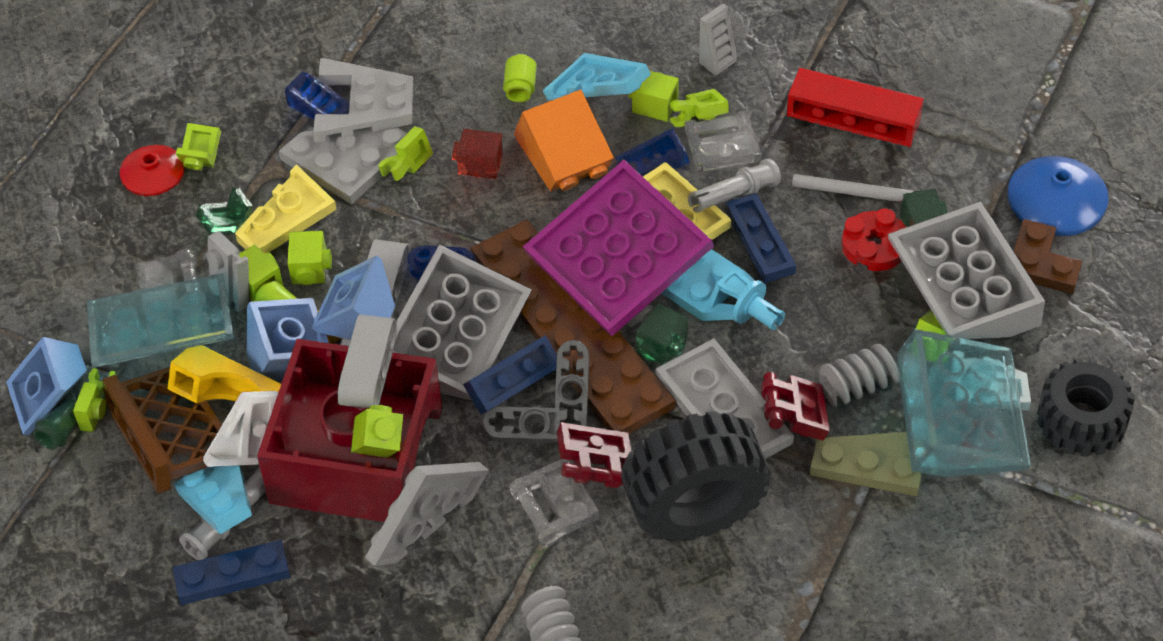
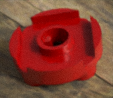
(864, 226)

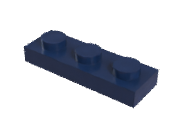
(760, 238)
(512, 375)
(231, 572)

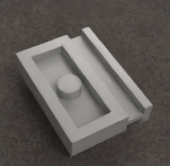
(225, 259)

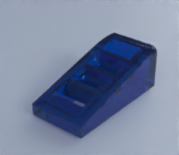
(305, 87)
(655, 145)

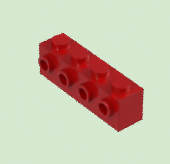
(850, 104)

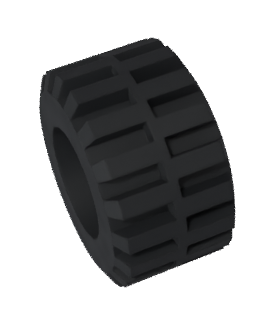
(1090, 385)

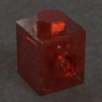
(478, 153)

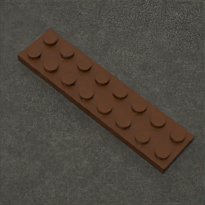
(620, 383)

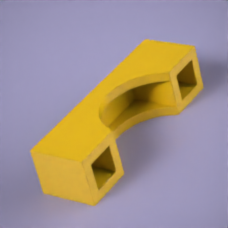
(207, 375)

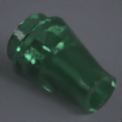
(56, 426)

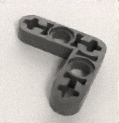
(551, 416)

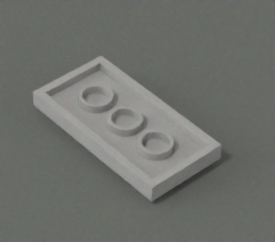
(712, 382)

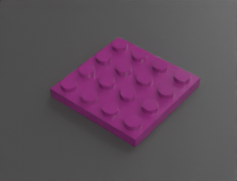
(618, 247)

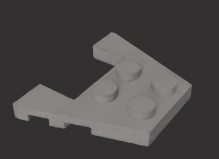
(376, 99)

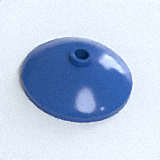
(1058, 194)

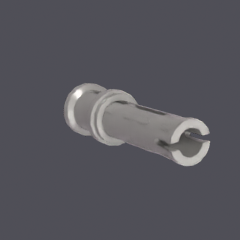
(745, 182)
(205, 536)

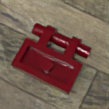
(803, 409)
(594, 446)

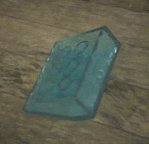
(159, 320)
(961, 406)

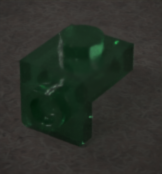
(225, 216)

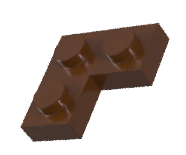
(1040, 264)

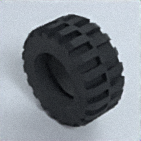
(695, 476)

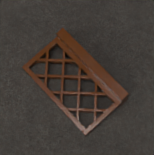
(149, 450)

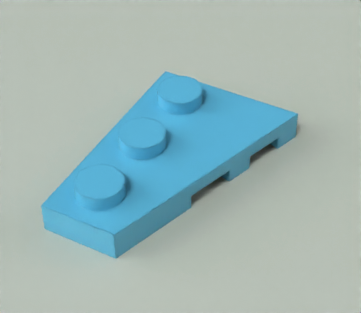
(598, 77)
(217, 495)

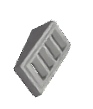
(717, 44)

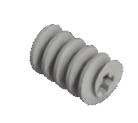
(858, 372)
(549, 616)

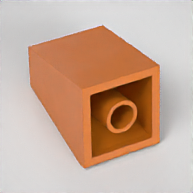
(564, 141)

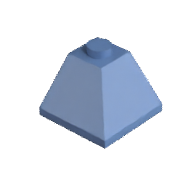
(355, 292)
(274, 330)
(44, 380)

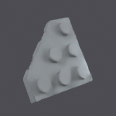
(343, 164)
(421, 506)

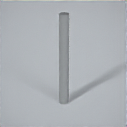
(849, 188)

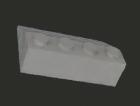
(969, 275)
(459, 318)

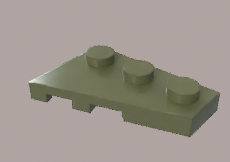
(867, 461)

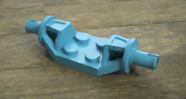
(711, 282)

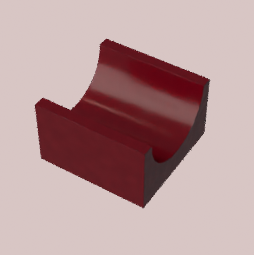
(310, 436)

